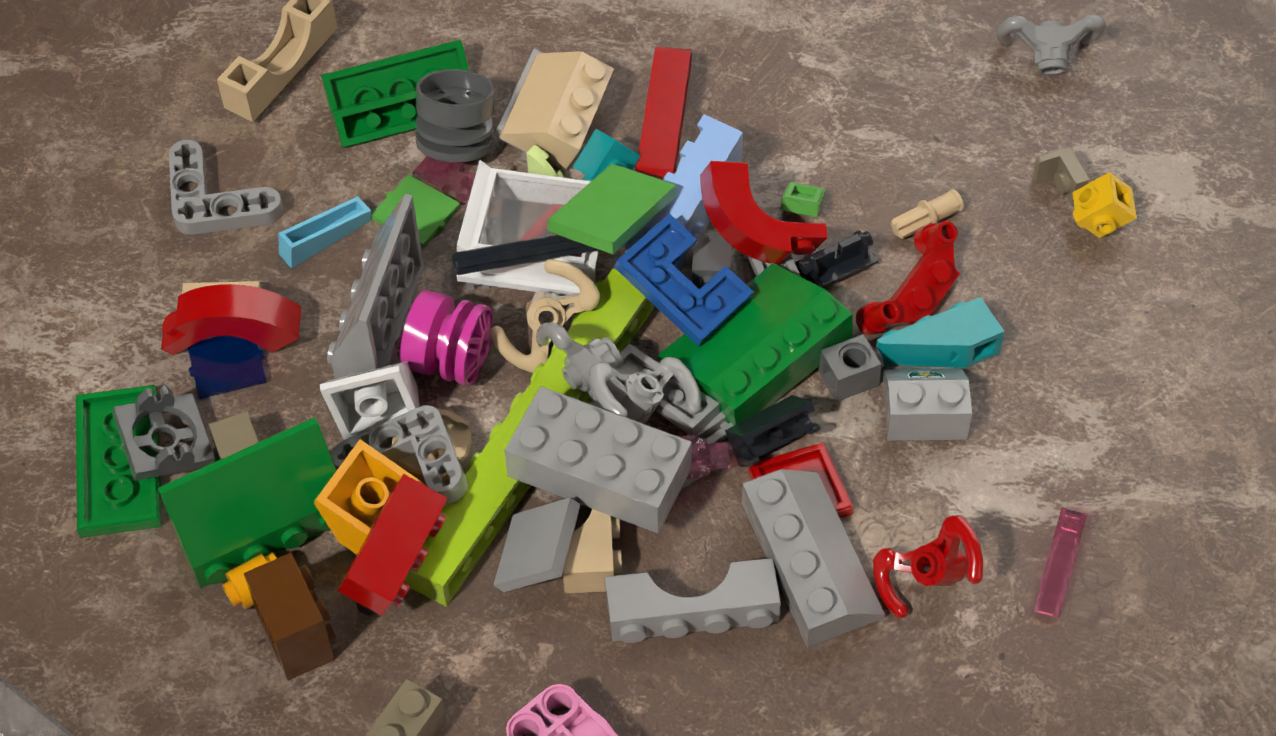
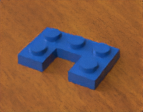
(652, 271)

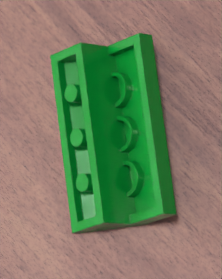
(381, 94)

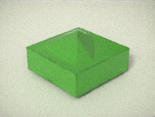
(802, 199)

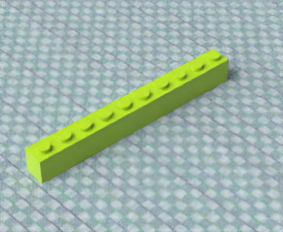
(490, 492)

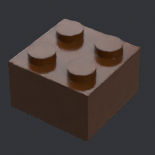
(292, 615)

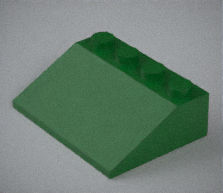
(765, 343)
(250, 502)

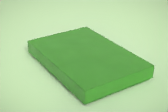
(611, 208)

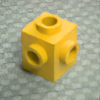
(1104, 205)

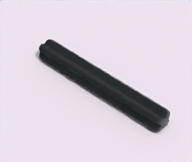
(516, 253)

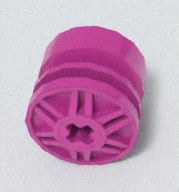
(446, 337)

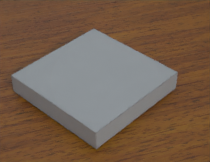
(537, 545)

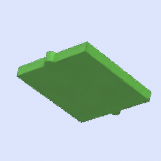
(431, 207)

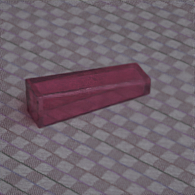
(1060, 562)

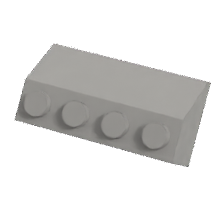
(810, 554)

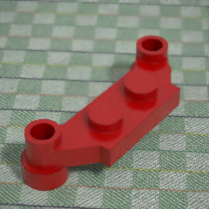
(923, 285)

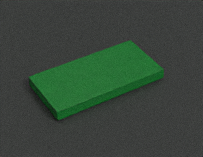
(105, 486)

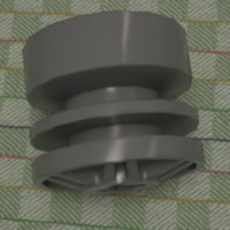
(454, 115)

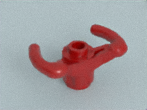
(931, 564)

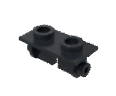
(838, 260)

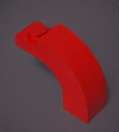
(744, 224)
(231, 311)

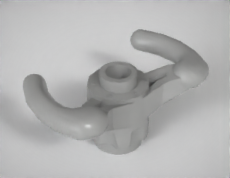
(1051, 40)
(579, 357)
(640, 393)

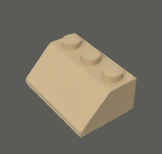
(557, 105)

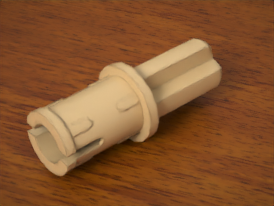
(927, 213)

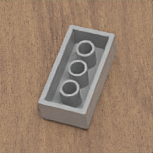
(599, 459)

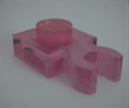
(445, 177)

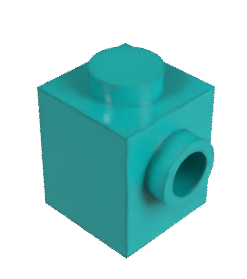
(600, 153)

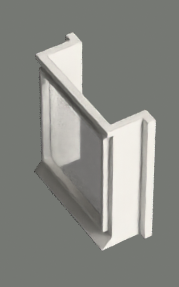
(513, 208)

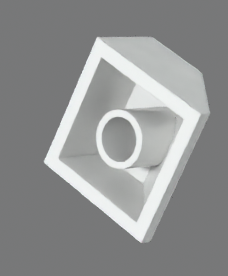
(370, 397)

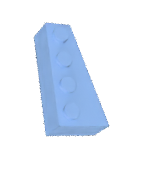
(714, 143)

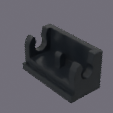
(771, 429)

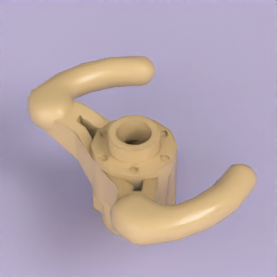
(543, 301)

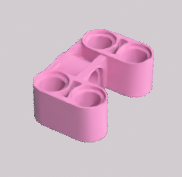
(538, 721)

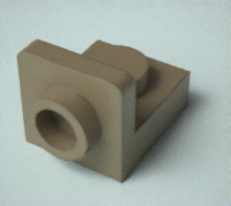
(1062, 168)

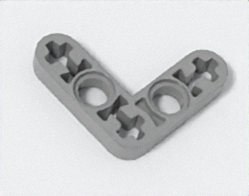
(199, 201)
(420, 442)

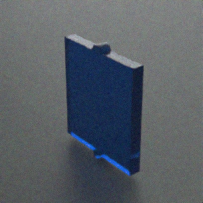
(225, 365)

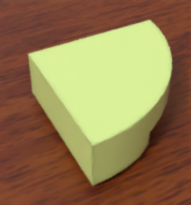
(537, 163)

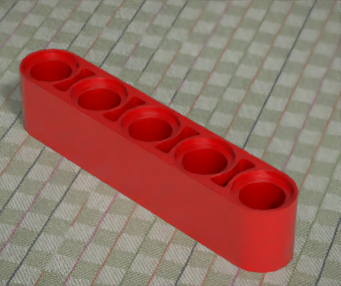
(664, 112)

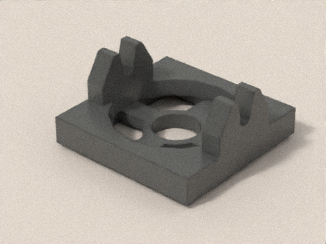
(166, 460)

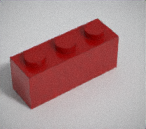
(394, 546)

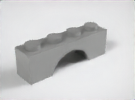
(644, 610)

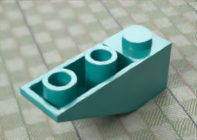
(949, 339)

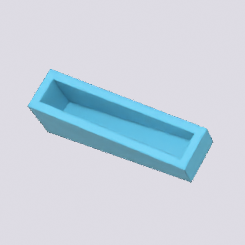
(321, 231)

